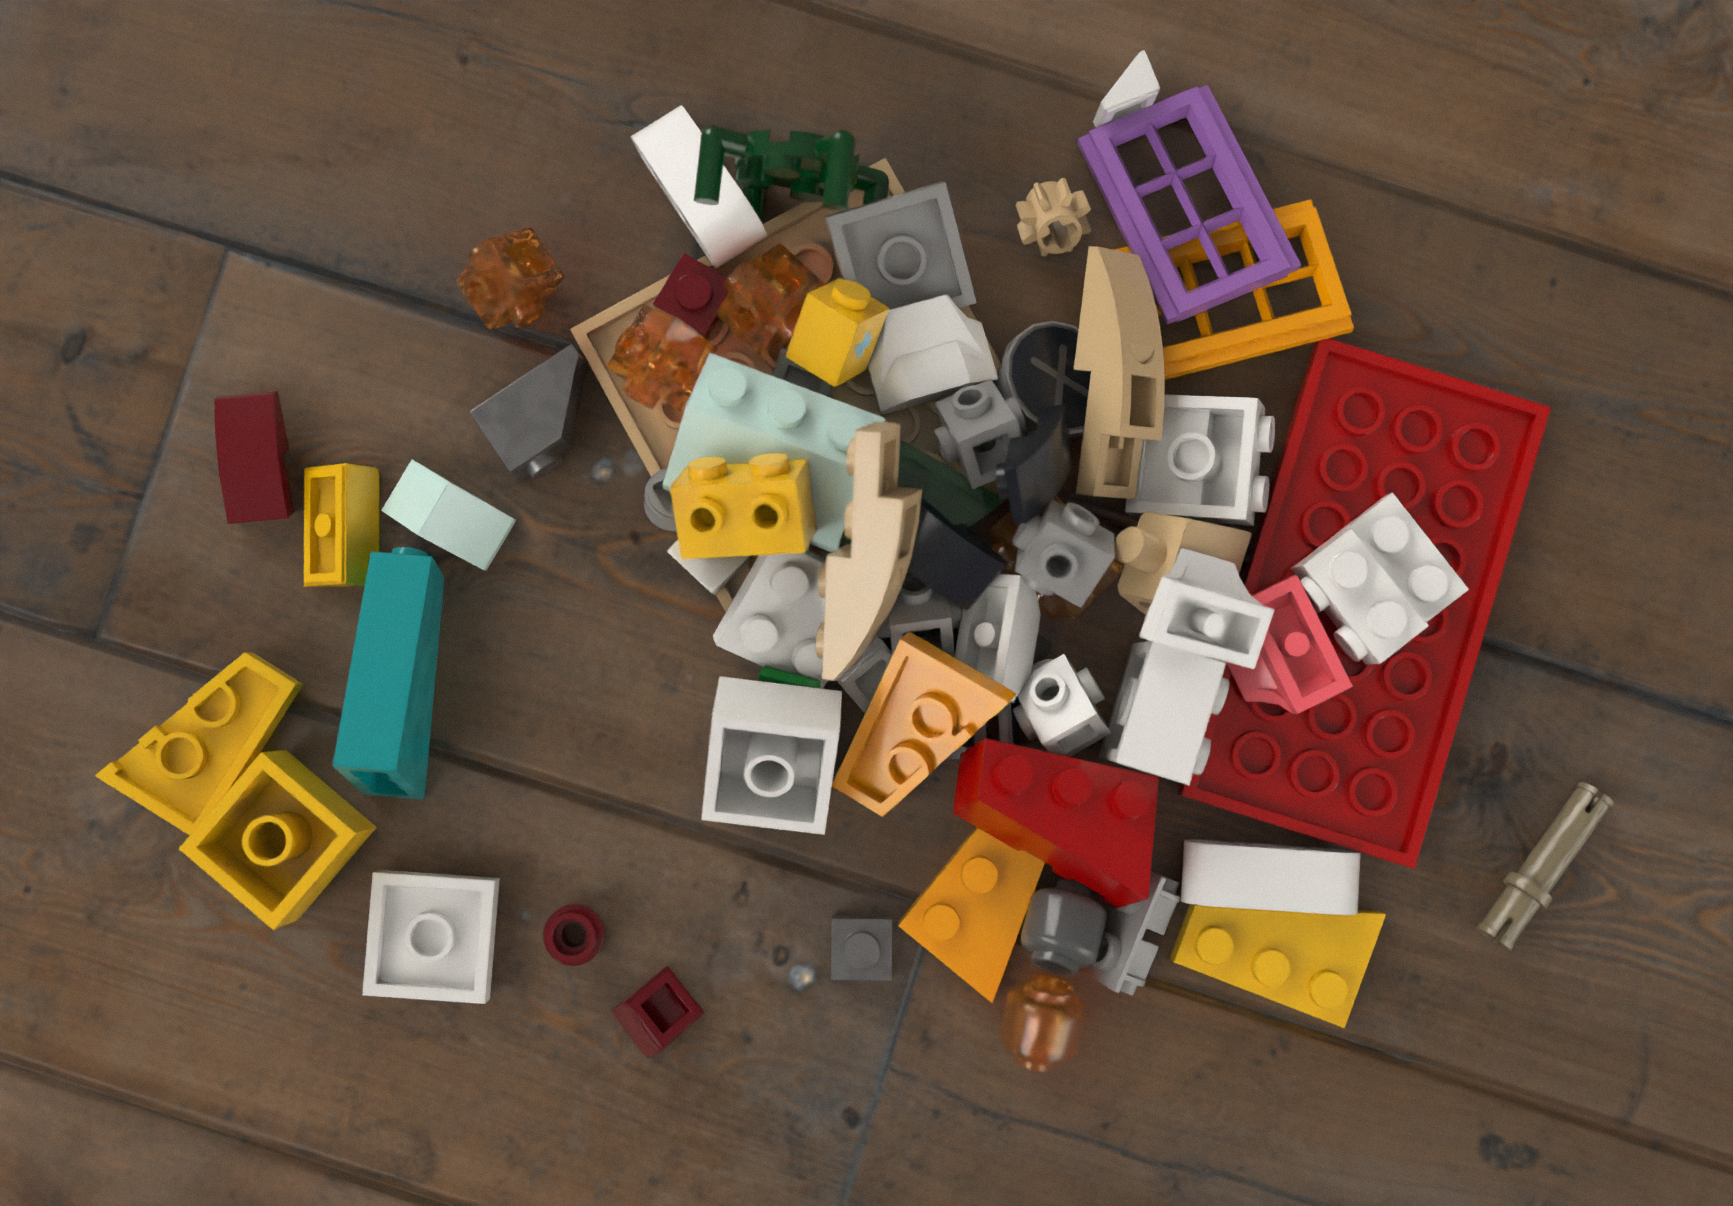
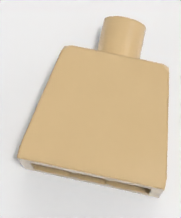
(1155, 544)

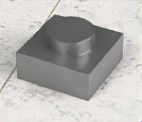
(861, 948)

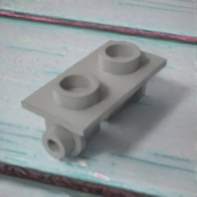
(1123, 954)

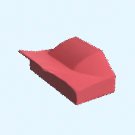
(1296, 658)

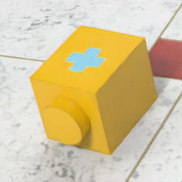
(837, 331)

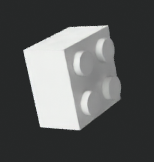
(1165, 711)
(771, 755)

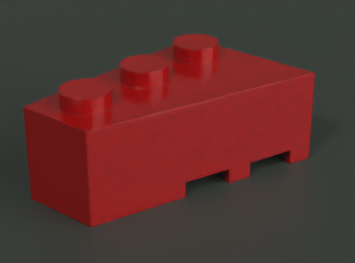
(1066, 811)

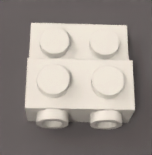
(1206, 461)
(1379, 581)

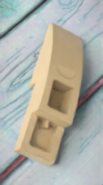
(1124, 353)
(868, 574)

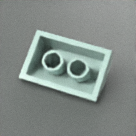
(751, 413)

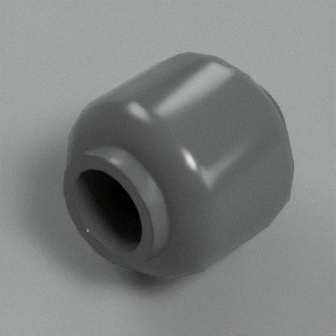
(1063, 928)

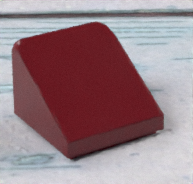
(657, 1012)

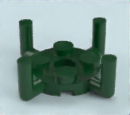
(809, 164)

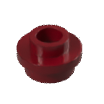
(561, 948)

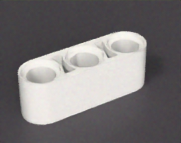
(671, 155)
(1270, 877)

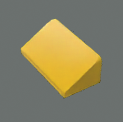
(340, 524)

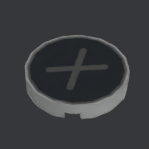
(1041, 373)

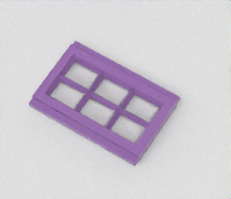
(1236, 179)

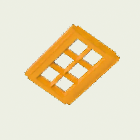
(1272, 332)

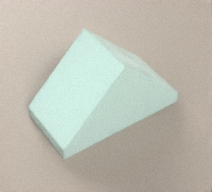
(448, 515)

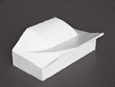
(928, 354)
(1207, 611)
(1001, 632)

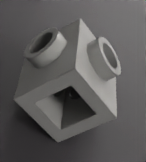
(977, 430)
(1063, 551)
(923, 614)

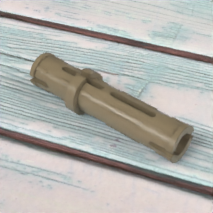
(1544, 866)

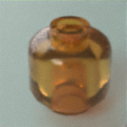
(1042, 1022)

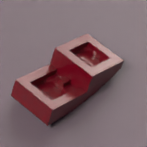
(250, 457)

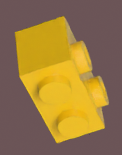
(744, 507)

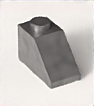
(535, 415)

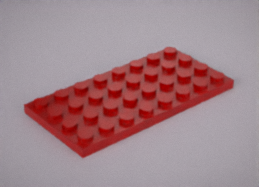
(1460, 464)

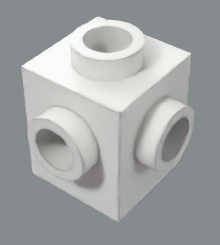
(1061, 707)

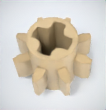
(1053, 217)

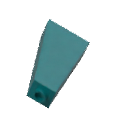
(392, 677)

